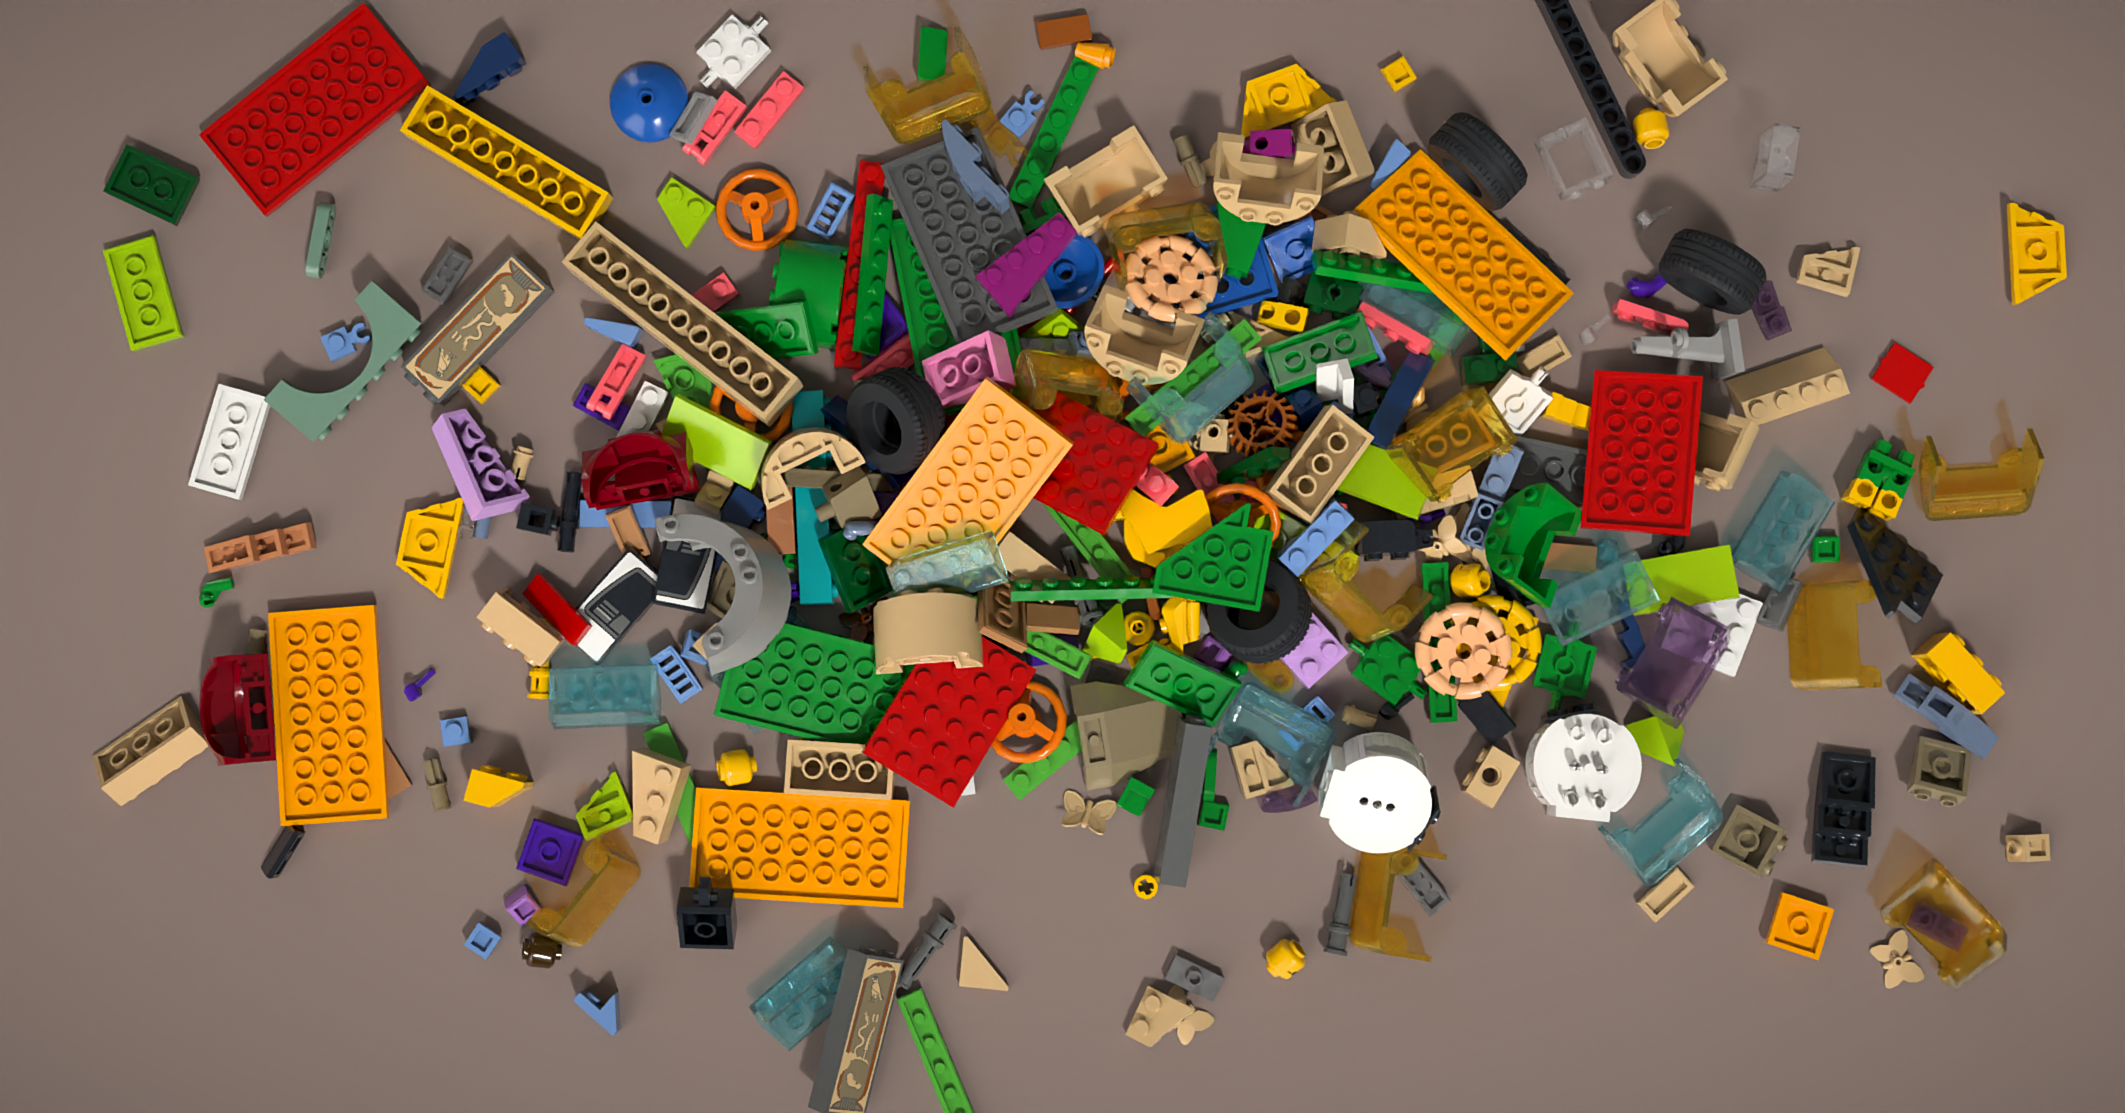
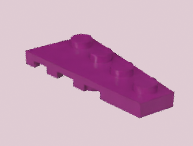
(1020, 268)

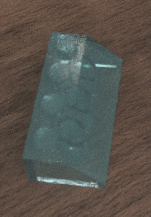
(1421, 313)
(1781, 530)
(954, 567)
(1600, 598)
(604, 696)
(802, 995)

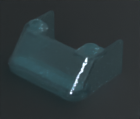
(1186, 417)
(1279, 727)
(1670, 830)

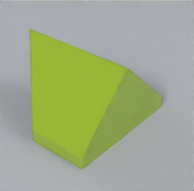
(1108, 637)
(1657, 738)

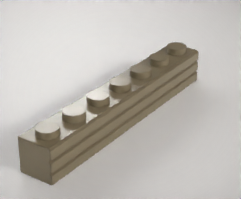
(820, 477)

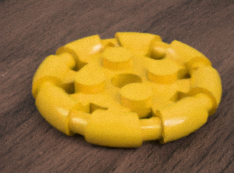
(1530, 640)

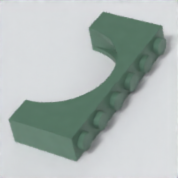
(314, 411)

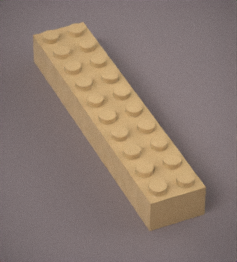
(682, 324)

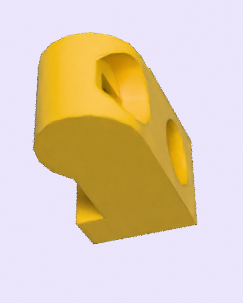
(1283, 316)
(1567, 412)

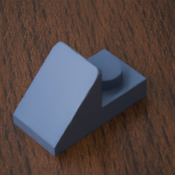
(607, 1015)

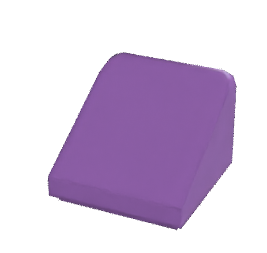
(1213, 654)
(521, 905)

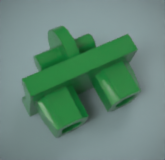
(1031, 223)

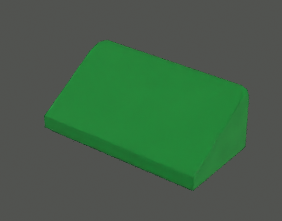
(932, 53)

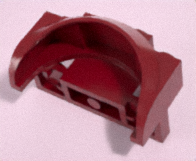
(641, 469)
(238, 709)

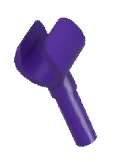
(1428, 518)
(412, 690)

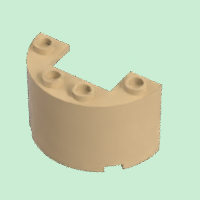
(1664, 59)
(1107, 182)
(1265, 186)
(1137, 346)
(798, 448)
(1722, 449)
(926, 630)

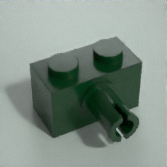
(1331, 296)
(1485, 367)

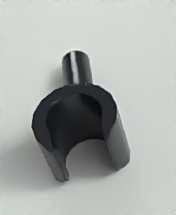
(1389, 711)

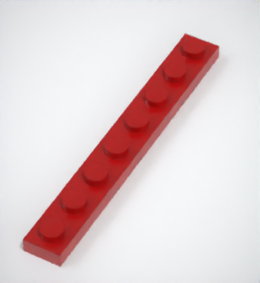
(870, 181)

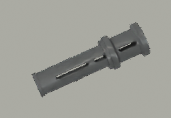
(1088, 608)
(1339, 928)
(931, 941)

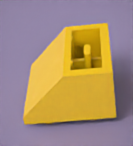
(492, 788)

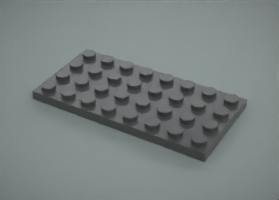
(960, 239)

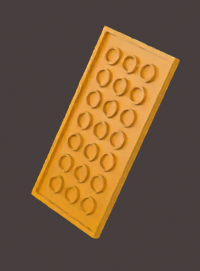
(1463, 254)
(973, 477)
(328, 715)
(801, 846)

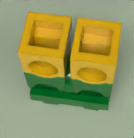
(1880, 481)

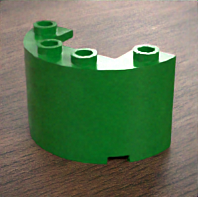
(813, 274)
(1523, 535)

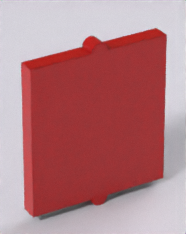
(1902, 373)

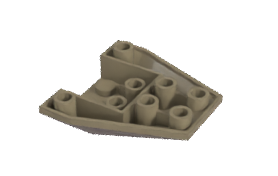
(1120, 731)

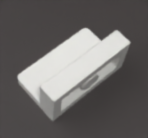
(1334, 382)

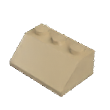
(1345, 153)

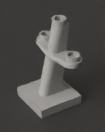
(1720, 347)

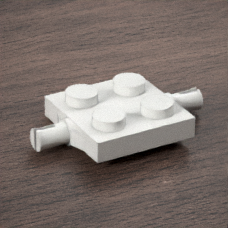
(733, 51)
(1521, 398)

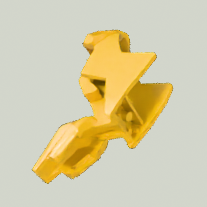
(1154, 535)

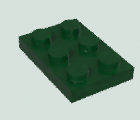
(151, 185)
(855, 570)

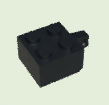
(1392, 539)
(706, 916)

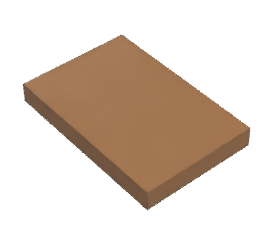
(1001, 617)

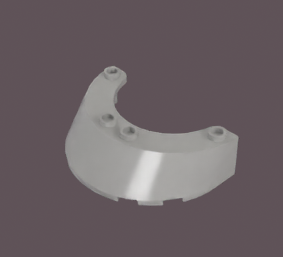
(760, 586)

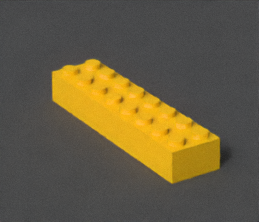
(505, 163)

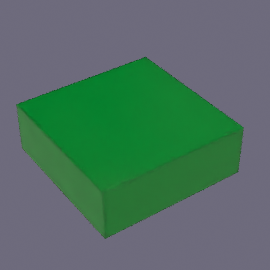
(1825, 549)
(1213, 815)

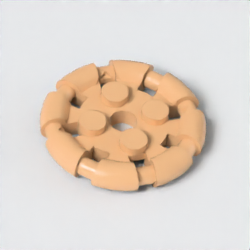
(1173, 264)
(1479, 646)

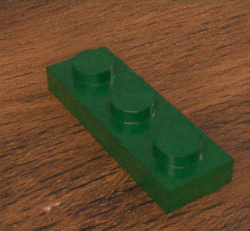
(1254, 466)

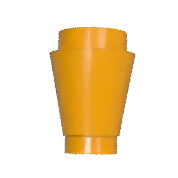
(1096, 54)

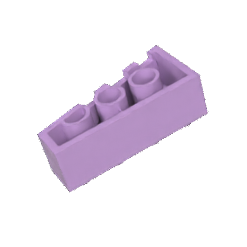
(476, 467)

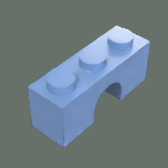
(1309, 544)

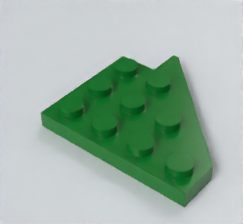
(1220, 565)

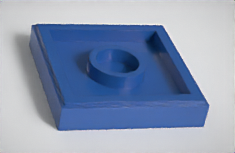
(1291, 248)

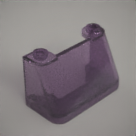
(1675, 662)

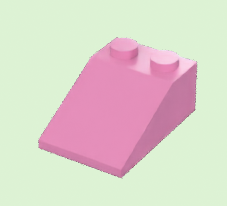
(963, 368)

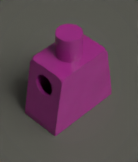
(1279, 143)

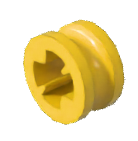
(1149, 879)

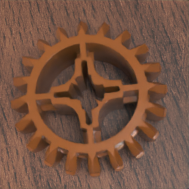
(1268, 406)

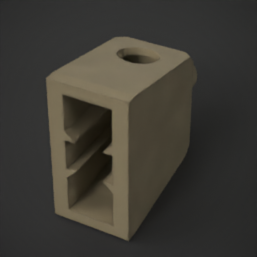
(849, 499)

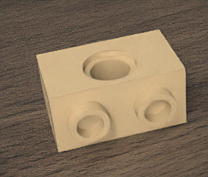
(1504, 768)

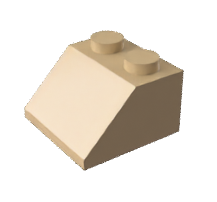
(1348, 236)

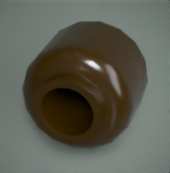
(540, 951)

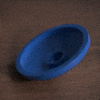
(651, 120)
(1086, 268)

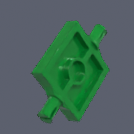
(1387, 669)
(1564, 669)

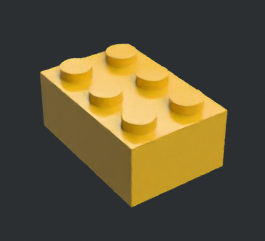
(1958, 672)

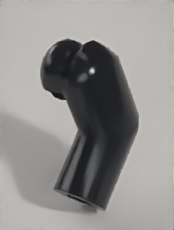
(1671, 545)

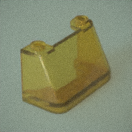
(1452, 442)
(612, 879)
(1943, 892)

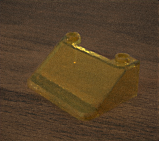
(1826, 637)

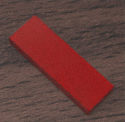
(557, 609)

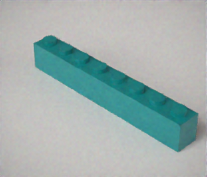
(815, 578)

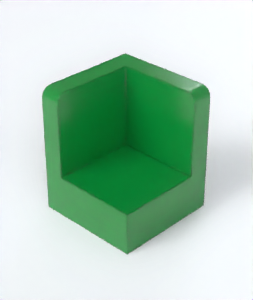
(1135, 796)

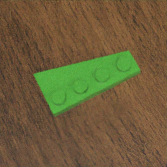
(685, 380)

